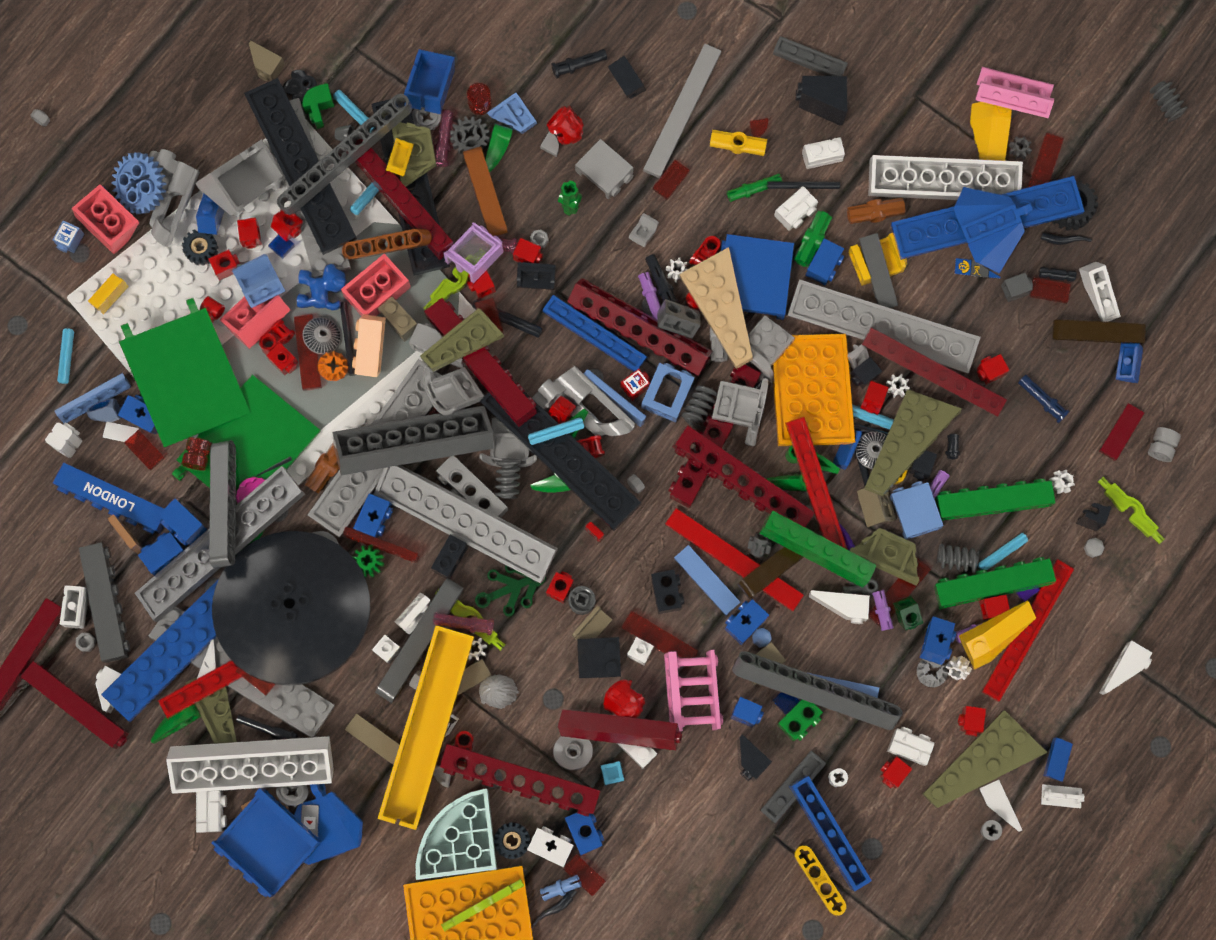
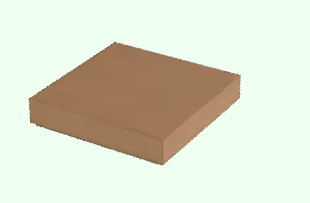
(125, 533)

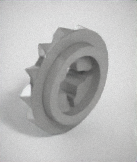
(418, 119)
(930, 680)
(299, 798)

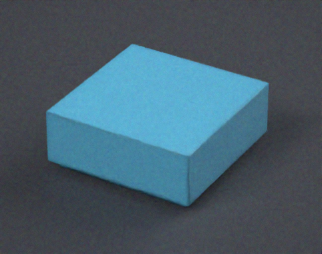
(612, 773)

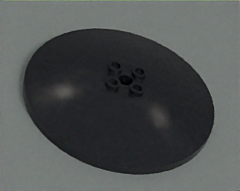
(300, 641)

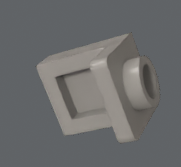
(644, 230)

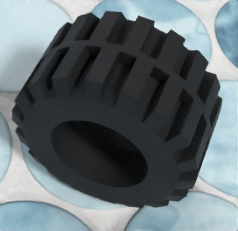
(1089, 204)

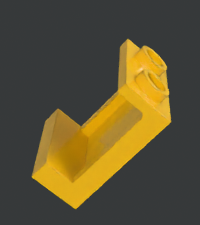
(891, 257)

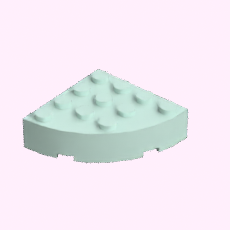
(459, 839)

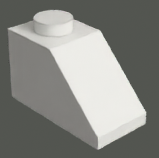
(104, 679)

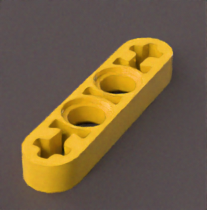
(821, 879)

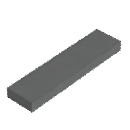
(809, 58)
(878, 271)
(783, 797)

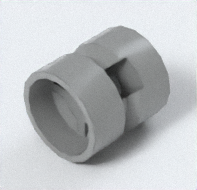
(1164, 444)

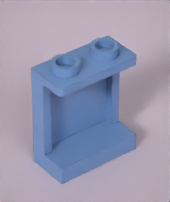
(258, 280)
(916, 510)

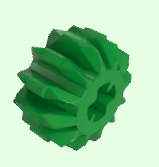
(375, 558)

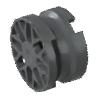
(581, 600)

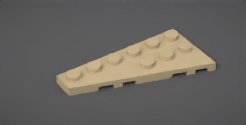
(717, 296)

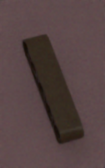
(1098, 331)
(768, 572)

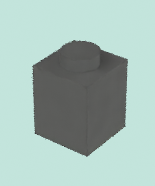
(1017, 287)

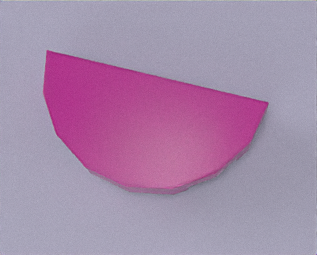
(247, 487)

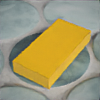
(399, 157)

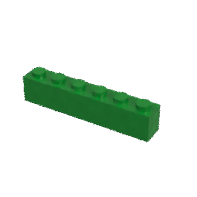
(995, 500)
(817, 549)
(994, 583)

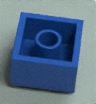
(180, 520)

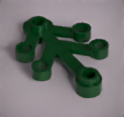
(513, 586)

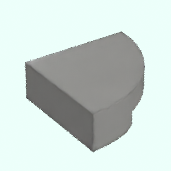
(550, 144)
(442, 778)

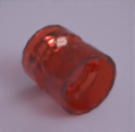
(479, 98)
(196, 454)

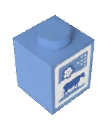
(68, 237)

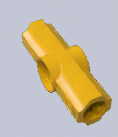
(726, 141)

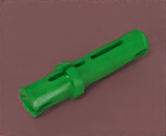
(750, 189)

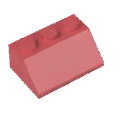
(106, 218)
(251, 323)

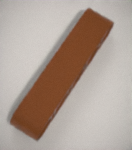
(485, 191)
(394, 244)

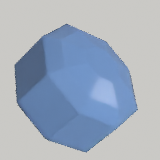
(761, 637)

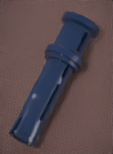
(1050, 405)

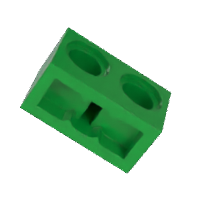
(796, 715)

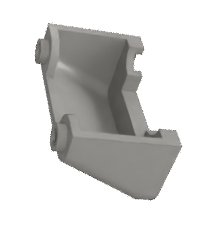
(242, 179)

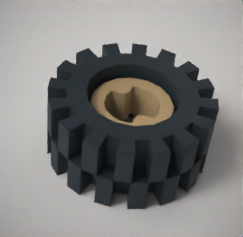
(192, 253)
(518, 832)

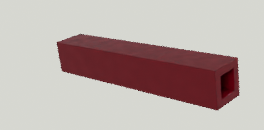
(28, 648)
(75, 705)
(619, 729)

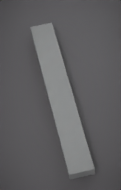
(682, 111)

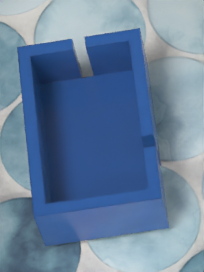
(433, 81)

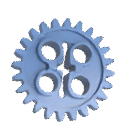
(129, 174)

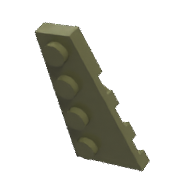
(464, 339)
(217, 716)

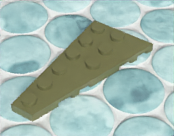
(912, 432)
(992, 754)

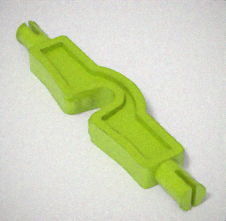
(448, 287)
(1139, 516)
(464, 611)
(482, 905)

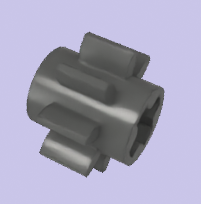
(1016, 152)
(759, 545)

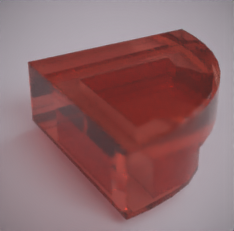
(758, 127)

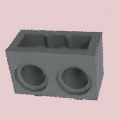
(678, 318)

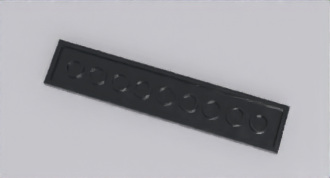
(295, 158)
(421, 258)
(572, 466)

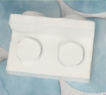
(413, 613)

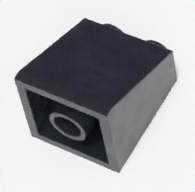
(824, 97)

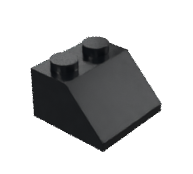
(599, 657)
(750, 759)

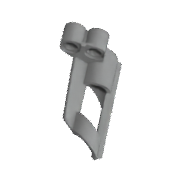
(180, 181)
(575, 387)

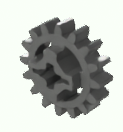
(469, 128)

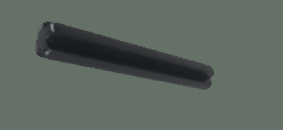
(517, 322)

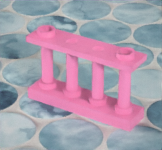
(1015, 92)
(674, 682)

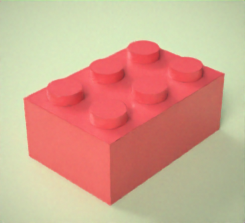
(375, 286)

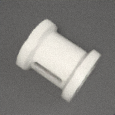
(844, 777)

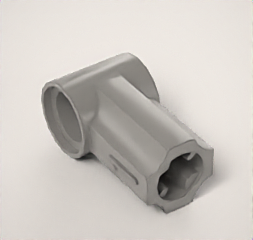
(718, 353)

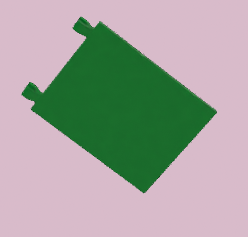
(184, 376)
(261, 437)

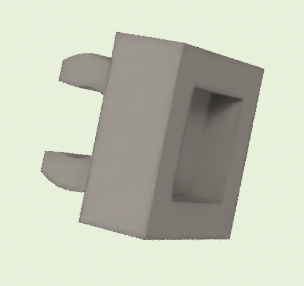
(857, 356)

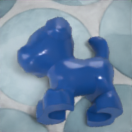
(332, 280)

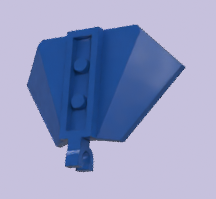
(990, 226)
(337, 825)

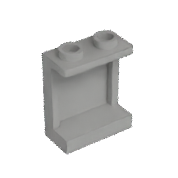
(605, 169)

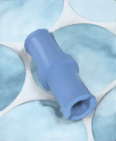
(560, 887)

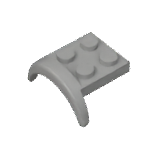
(767, 344)
(451, 390)
(740, 404)
(506, 446)

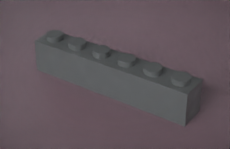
(104, 602)

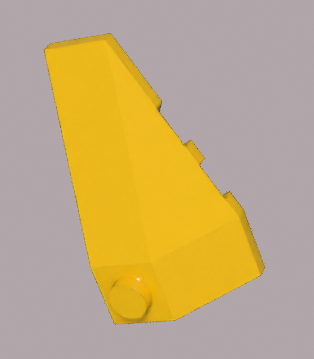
(990, 130)
(993, 636)

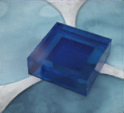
(281, 246)
(785, 702)

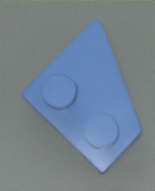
(513, 114)

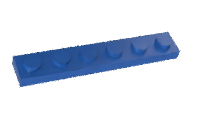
(594, 334)

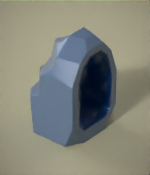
(104, 411)

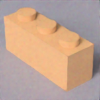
(369, 345)

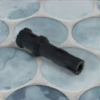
(571, 65)
(664, 288)

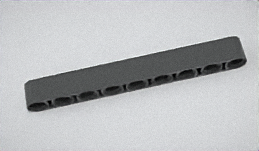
(334, 156)
(817, 690)

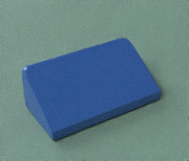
(1129, 362)
(846, 452)
(1058, 759)

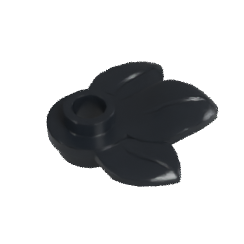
(296, 85)

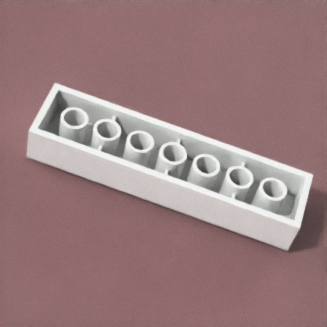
(940, 177)
(250, 764)

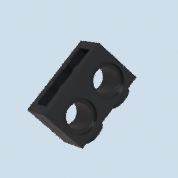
(449, 557)
(662, 592)

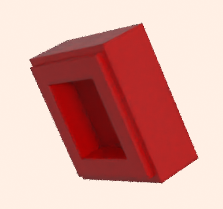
(594, 531)

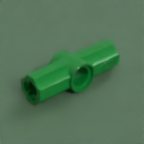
(569, 198)
(813, 239)

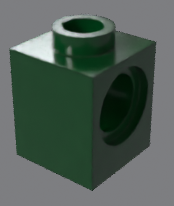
(903, 608)

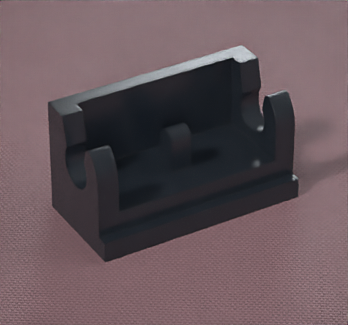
(626, 77)
(536, 276)
(1095, 520)

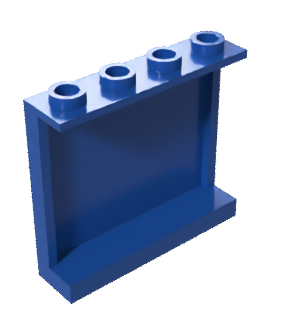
(761, 273)
(266, 843)

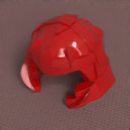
(567, 123)
(623, 700)

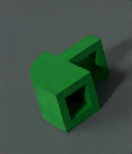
(315, 100)

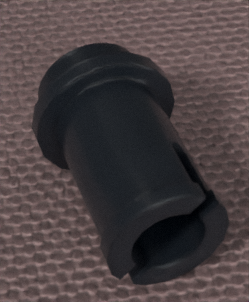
(953, 446)

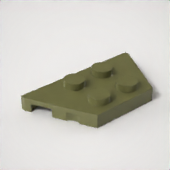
(422, 155)
(890, 554)

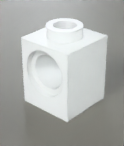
(387, 649)
(640, 651)

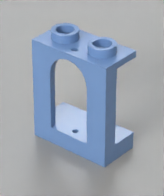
(659, 409)

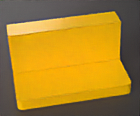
(108, 293)

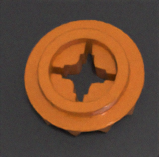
(325, 370)

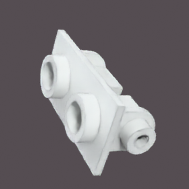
(1062, 796)

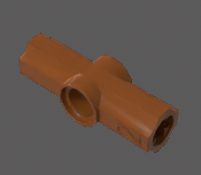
(876, 210)
(324, 469)

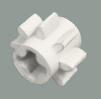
(678, 265)
(902, 384)
(1062, 481)
(477, 654)
(958, 667)

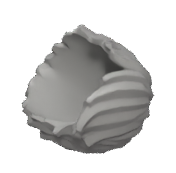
(498, 691)

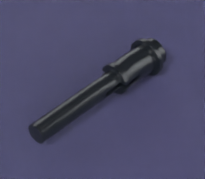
(275, 732)

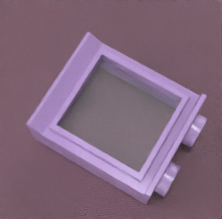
(474, 251)

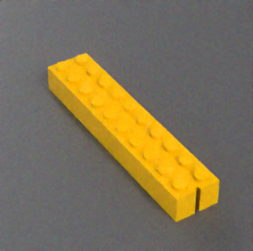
(426, 727)

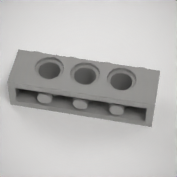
(453, 467)

